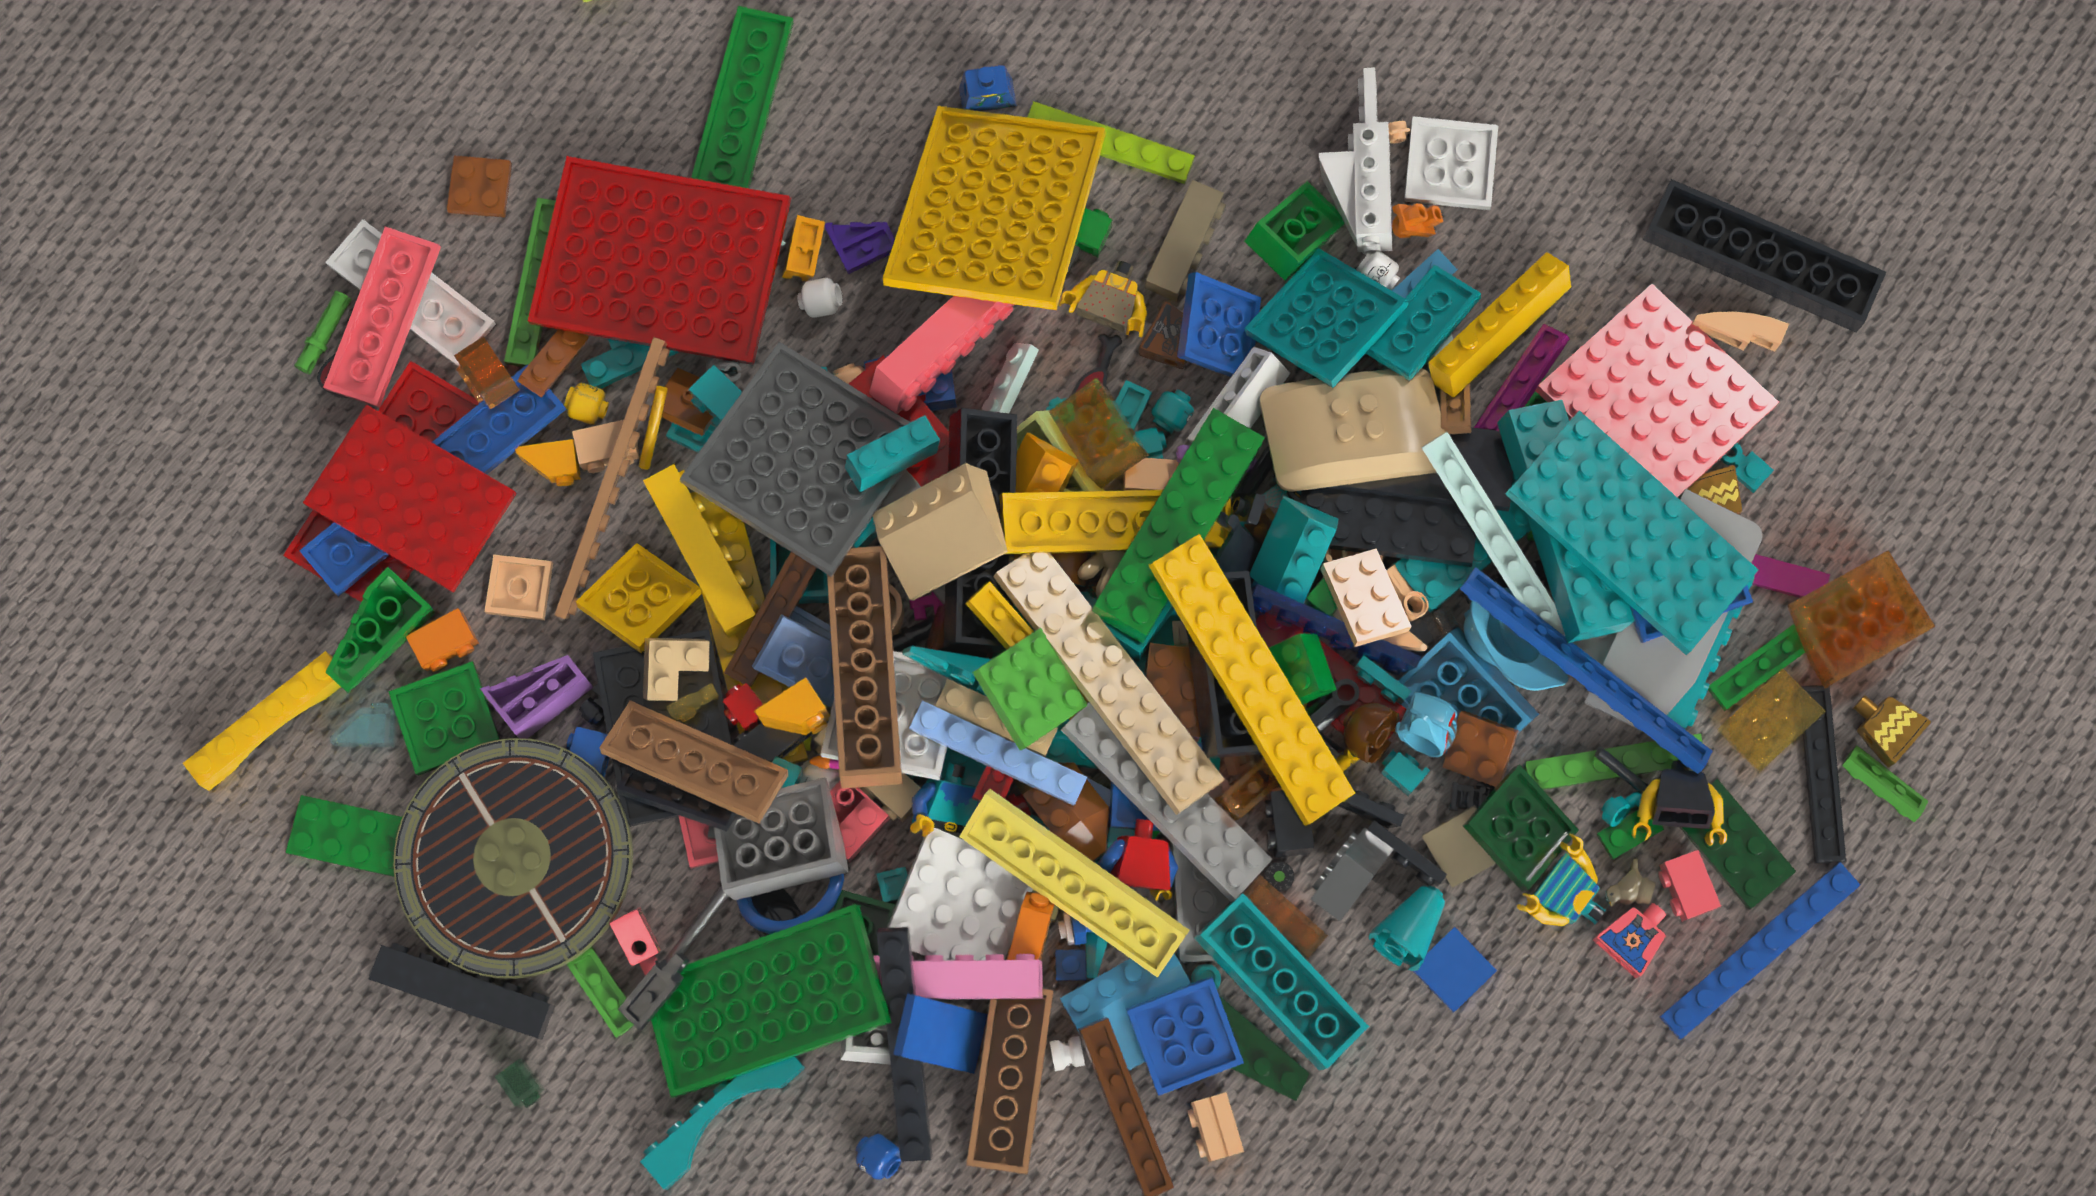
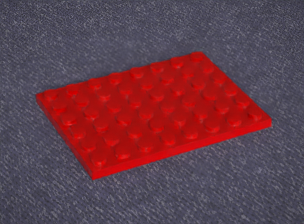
(659, 259)

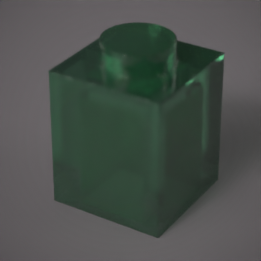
(520, 1084)

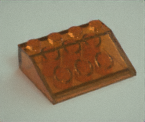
(1858, 619)

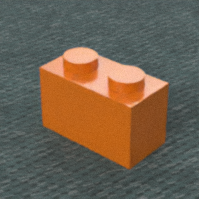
(443, 640)

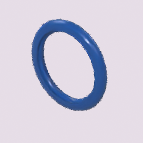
(770, 926)

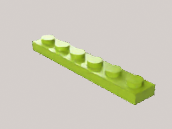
(1127, 147)

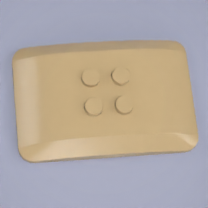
(1352, 432)

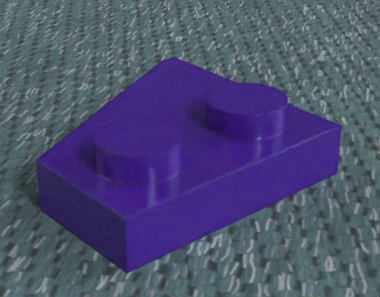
(860, 243)

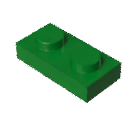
(1620, 839)

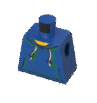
(987, 89)

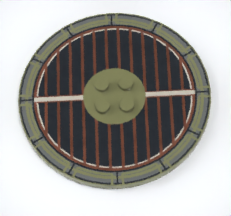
(513, 858)

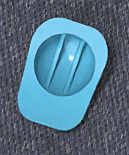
(1509, 653)

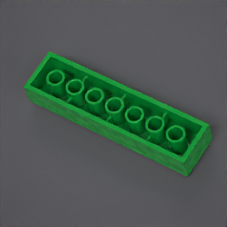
(1183, 510)

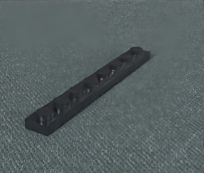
(907, 1074)

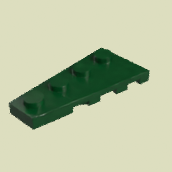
(1263, 1058)

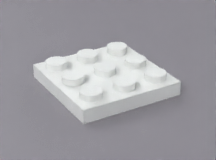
(1451, 163)

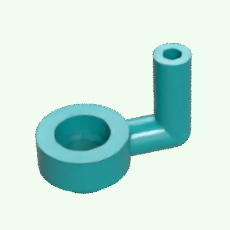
(1617, 808)

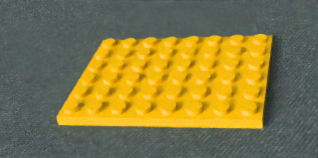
(995, 207)

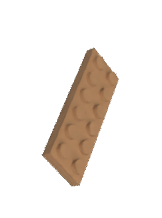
(694, 761)

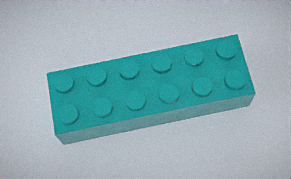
(1281, 982)

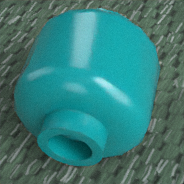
(1172, 411)

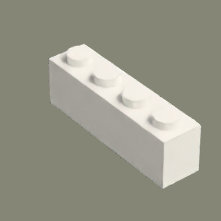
(1242, 393)

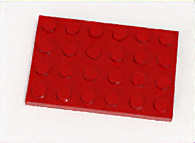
(409, 498)

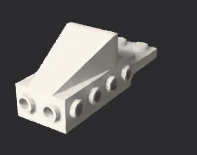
(1361, 175)

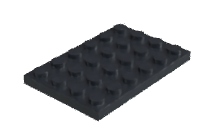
(622, 680)

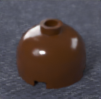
(1368, 731)

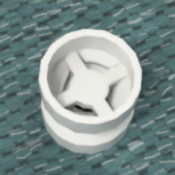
(1067, 1053)

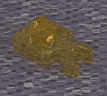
(686, 707)

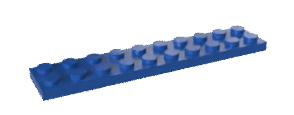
(478, 438)

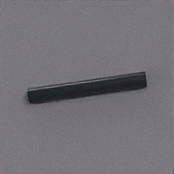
(1621, 770)

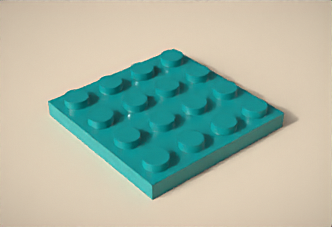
(1326, 317)

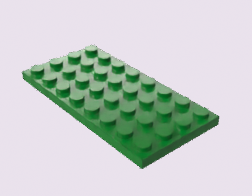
(770, 1001)

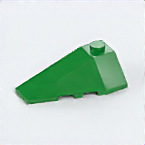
(377, 629)

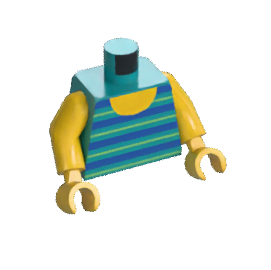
(1566, 890)

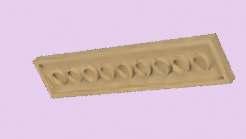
(1110, 679)

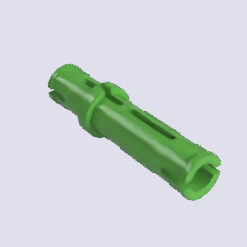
(320, 336)

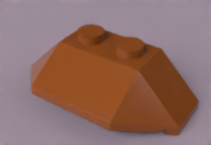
(1079, 825)

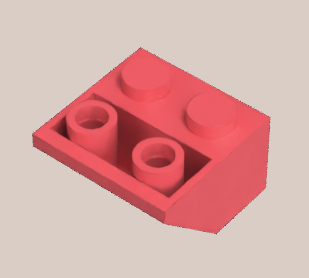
(857, 817)

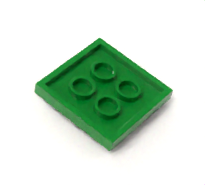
(443, 716)

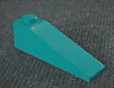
(950, 665)

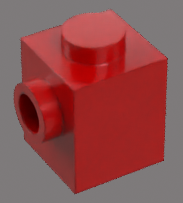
(741, 706)

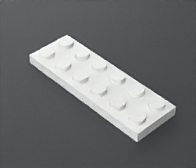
(443, 316)

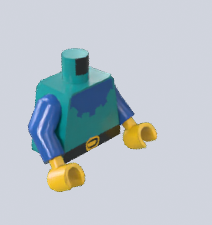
(943, 803)

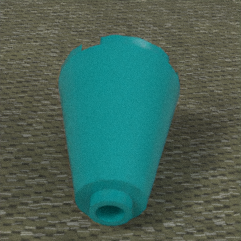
(1410, 928)

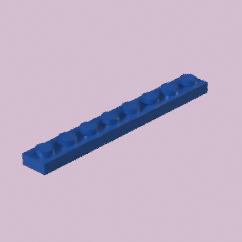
(1759, 951)

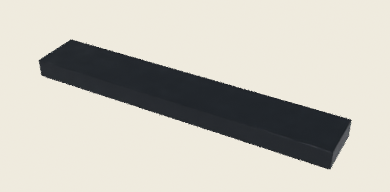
(1823, 783)

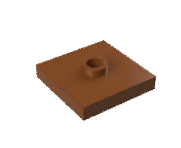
(678, 405)

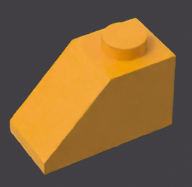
(553, 460)

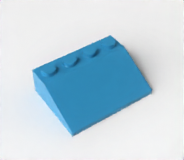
(1468, 683)
(1117, 990)

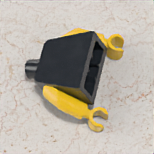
(1682, 800)

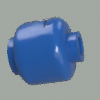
(878, 1156)

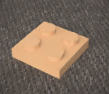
(518, 587)

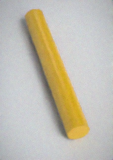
(653, 427)

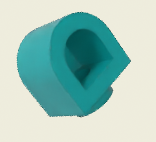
(1153, 442)

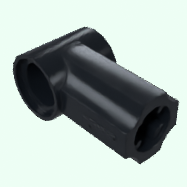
(1330, 707)

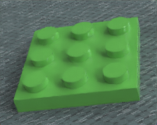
(1030, 689)

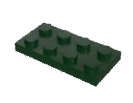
(1747, 858)

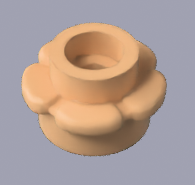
(1398, 131)

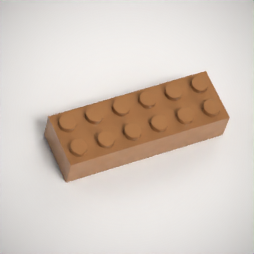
(1010, 1083)

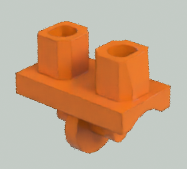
(1415, 220)

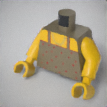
(1109, 300)

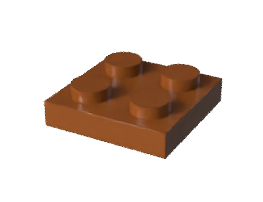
(479, 186)
(1480, 748)

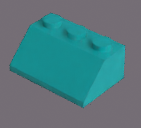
(1294, 549)

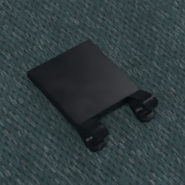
(1239, 547)

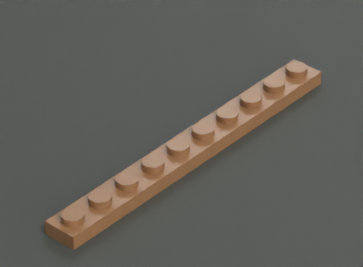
(616, 467)

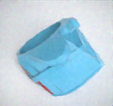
(1428, 725)

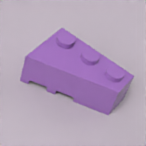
(537, 696)

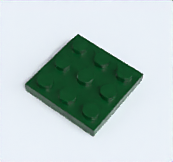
(1520, 828)

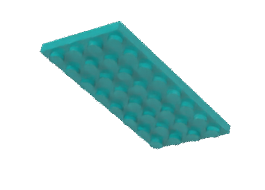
(1632, 532)

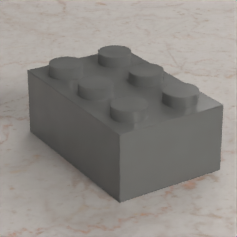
(1350, 872)

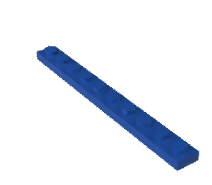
(1586, 670)

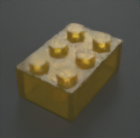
(1098, 433)

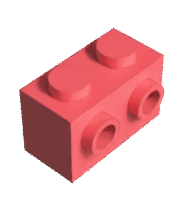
(1689, 886)

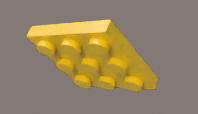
(638, 597)

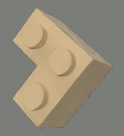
(665, 659)

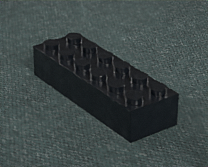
(1219, 723)

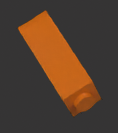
(1032, 926)

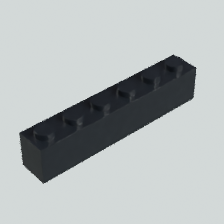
(462, 992)

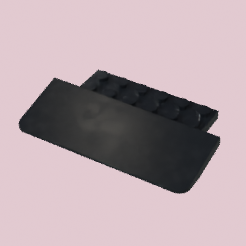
(1416, 513)

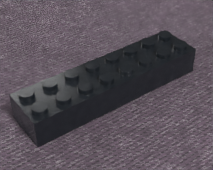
(1764, 256)
(990, 444)

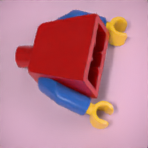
(1142, 861)

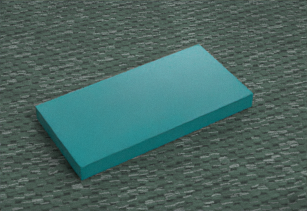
(1431, 316)

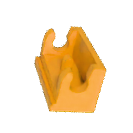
(803, 248)

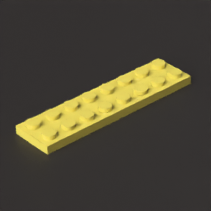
(1074, 883)

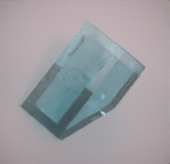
(368, 728)

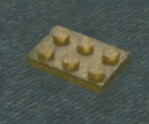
(1771, 720)

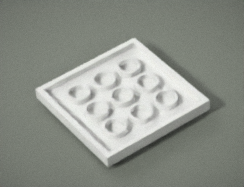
(913, 684)
(958, 901)

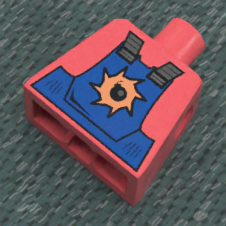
(1633, 938)

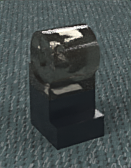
(1434, 626)

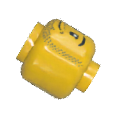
(586, 403)

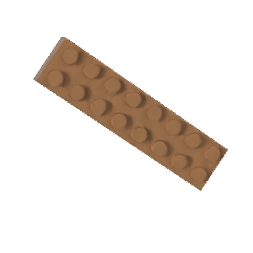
(864, 670)

